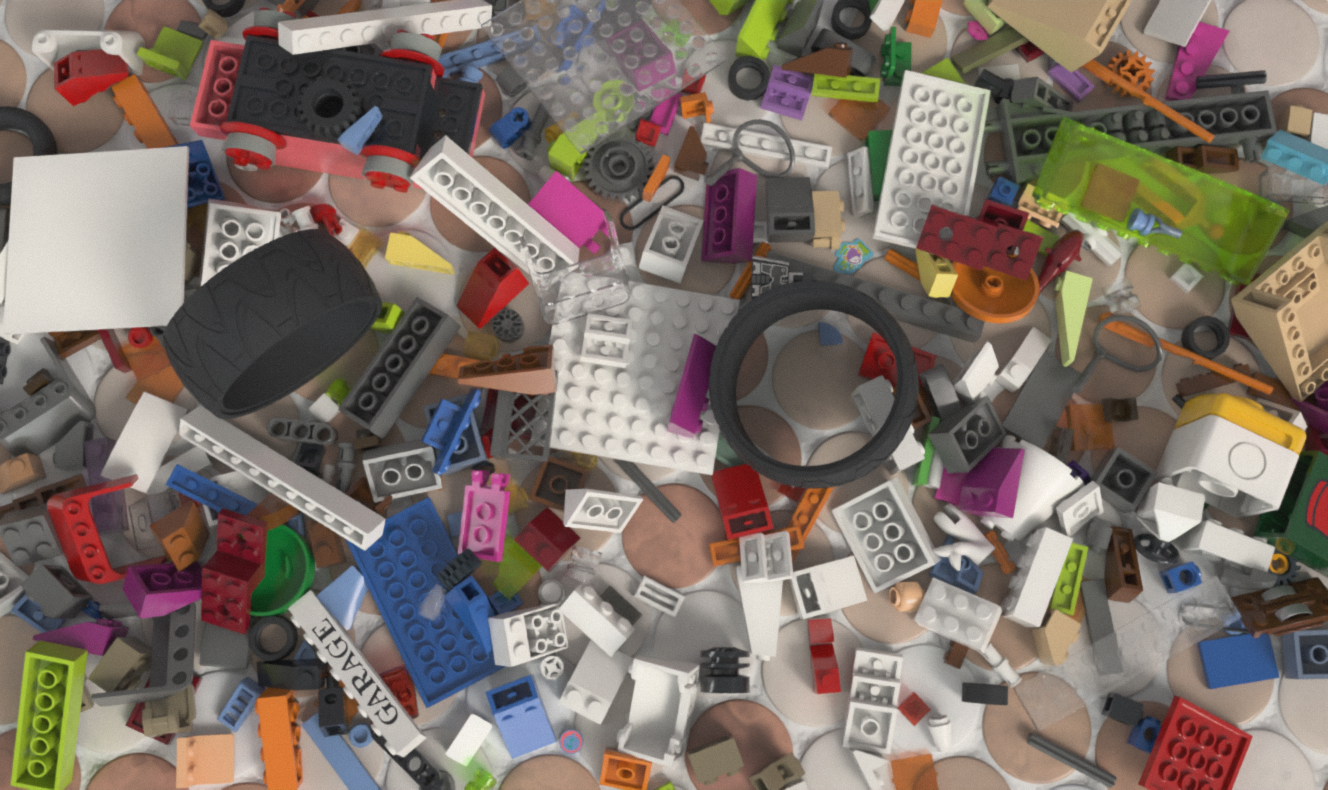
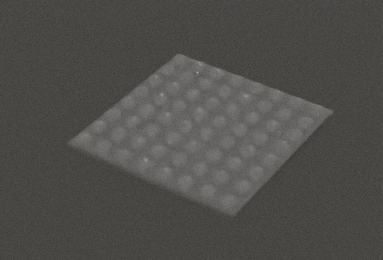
(602, 59)

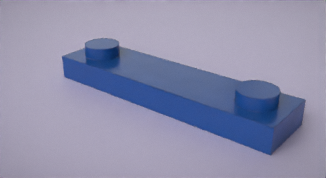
(208, 492)

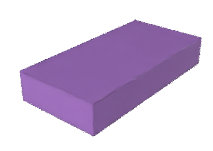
(1073, 83)

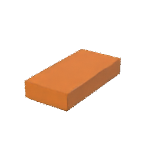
(656, 178)

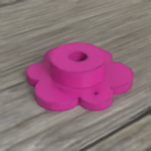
(977, 30)

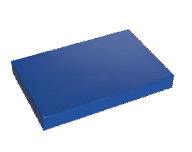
(1237, 660)

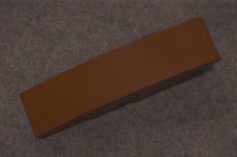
(43, 494)

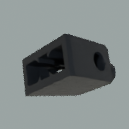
(333, 717)

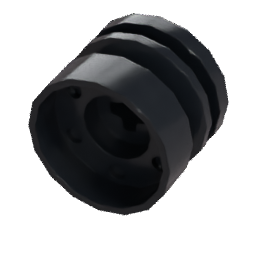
(724, 671)

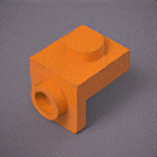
(696, 105)

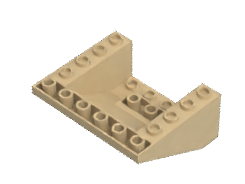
(1064, 29)
(1289, 315)

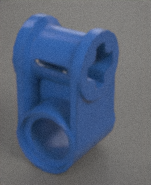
(508, 129)

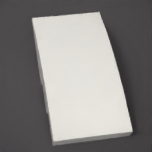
(145, 441)
(872, 700)

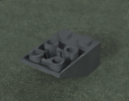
(790, 210)

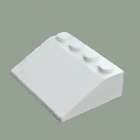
(234, 231)
(886, 535)

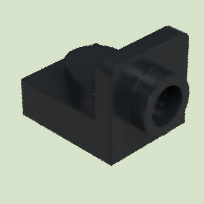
(310, 457)

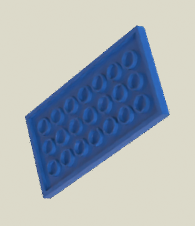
(400, 574)

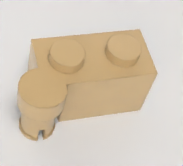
(827, 219)

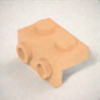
(1027, 204)

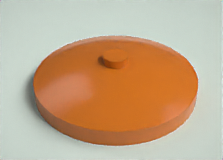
(993, 294)

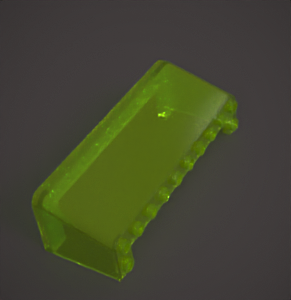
(1219, 222)

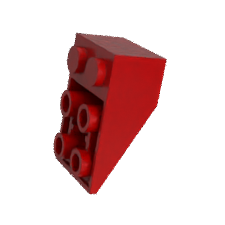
(87, 73)
(490, 288)
(741, 501)

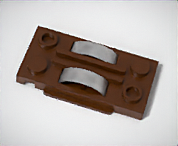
(1284, 608)

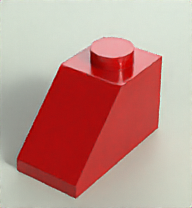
(824, 669)

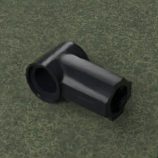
(999, 87)

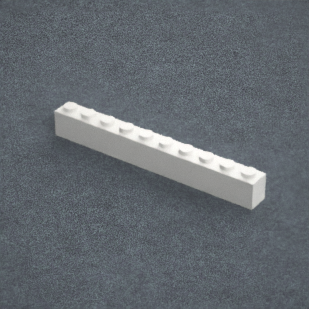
(381, 24)
(282, 477)

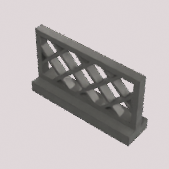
(503, 423)

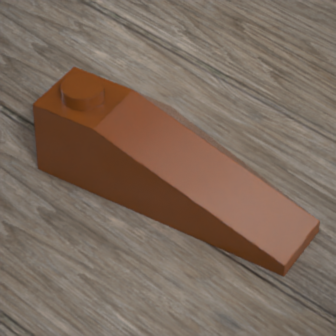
(525, 373)

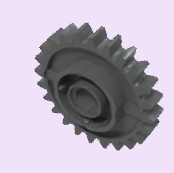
(623, 183)

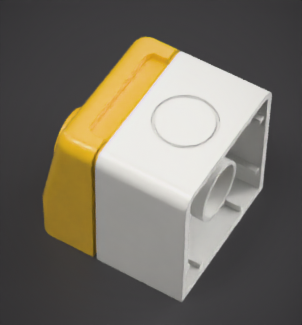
(1231, 454)

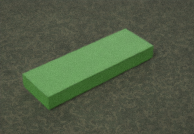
(922, 468)

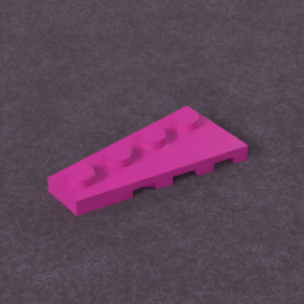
(1194, 60)

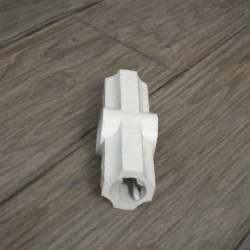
(1094, 239)

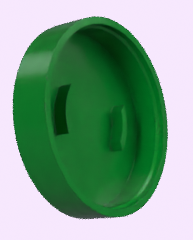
(287, 572)

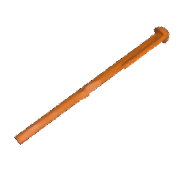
(1107, 75)
(1145, 339)

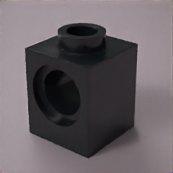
(1123, 709)

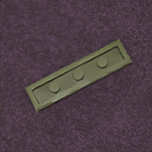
(988, 50)

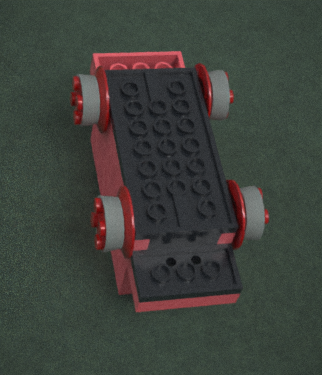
(254, 89)

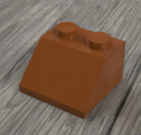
(181, 535)

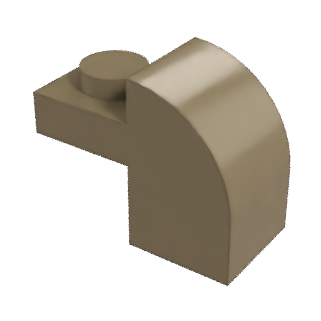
(777, 773)

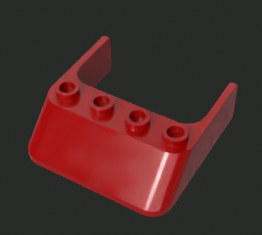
(80, 536)

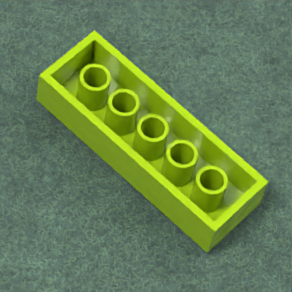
(48, 716)

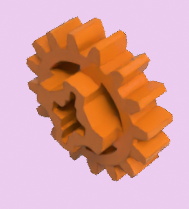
(1132, 70)

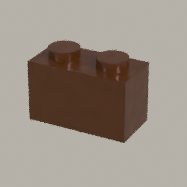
(326, 545)

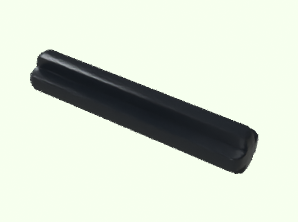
(1231, 79)

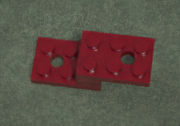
(979, 242)
(233, 571)

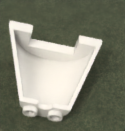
(1041, 489)

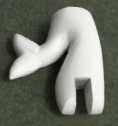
(959, 526)

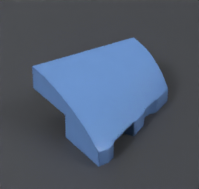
(966, 579)
(345, 596)

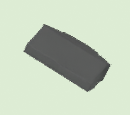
(191, 28)

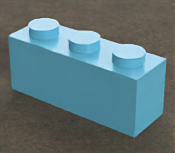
(1298, 156)

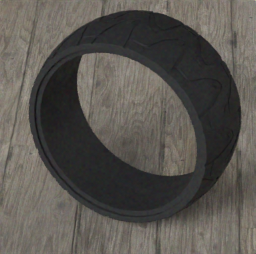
(760, 315)
(271, 322)

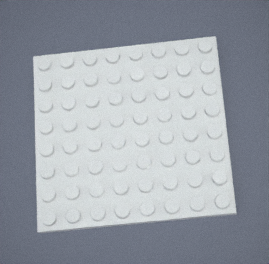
(96, 240)
(629, 408)

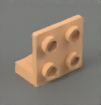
(205, 760)

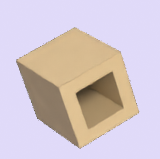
(1296, 121)

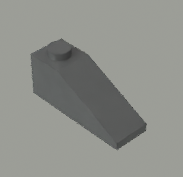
(1039, 94)

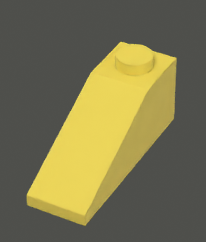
(409, 252)
(935, 274)

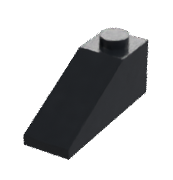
(292, 674)

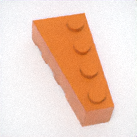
(280, 739)

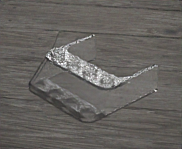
(582, 286)

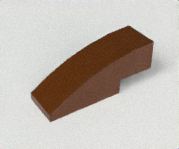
(1206, 158)
(274, 511)

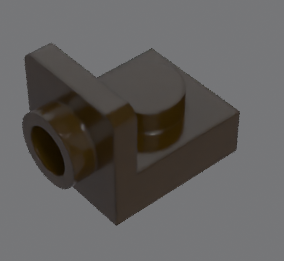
(38, 381)
(1120, 410)
(366, 440)

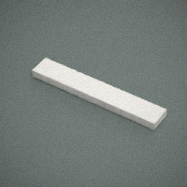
(766, 146)

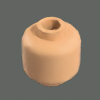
(906, 596)

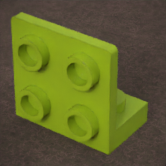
(172, 53)

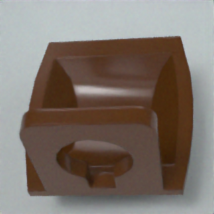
(361, 492)

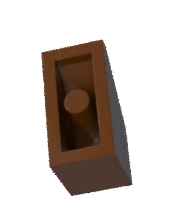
(692, 157)

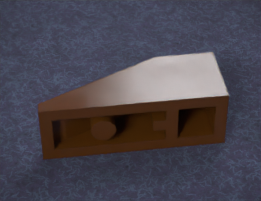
(830, 61)
(1122, 567)

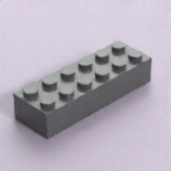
(399, 367)

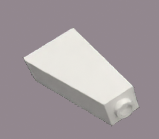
(761, 614)

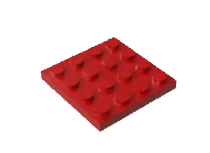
(1194, 751)

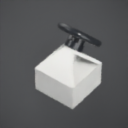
(1167, 514)

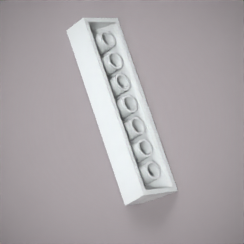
(491, 208)

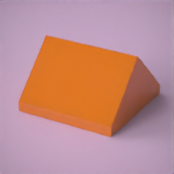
(624, 771)

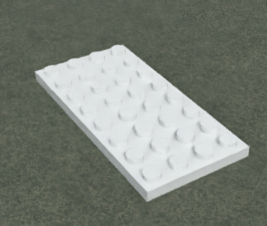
(930, 155)

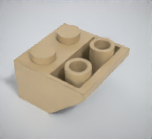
(1055, 637)

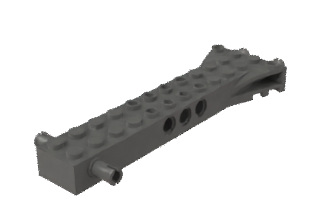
(1232, 118)

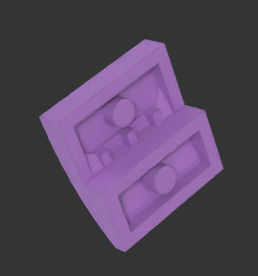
(787, 93)

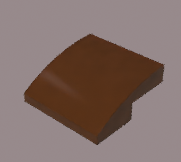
(73, 341)

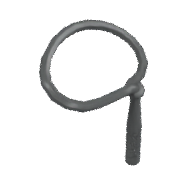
(738, 155)
(1100, 352)

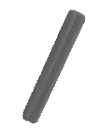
(649, 489)
(1071, 760)

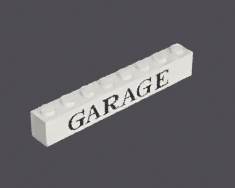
(357, 674)

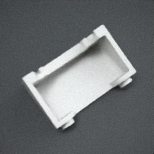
(55, 44)
(660, 709)

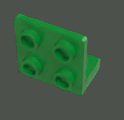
(896, 59)

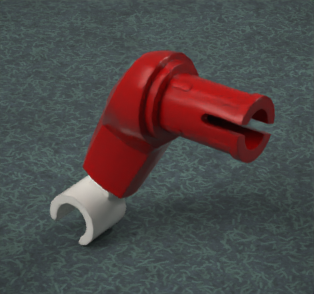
(321, 214)

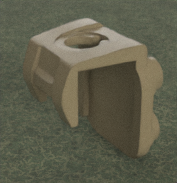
(170, 714)

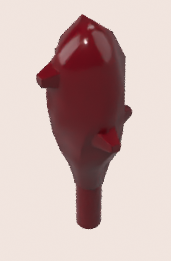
(1060, 257)

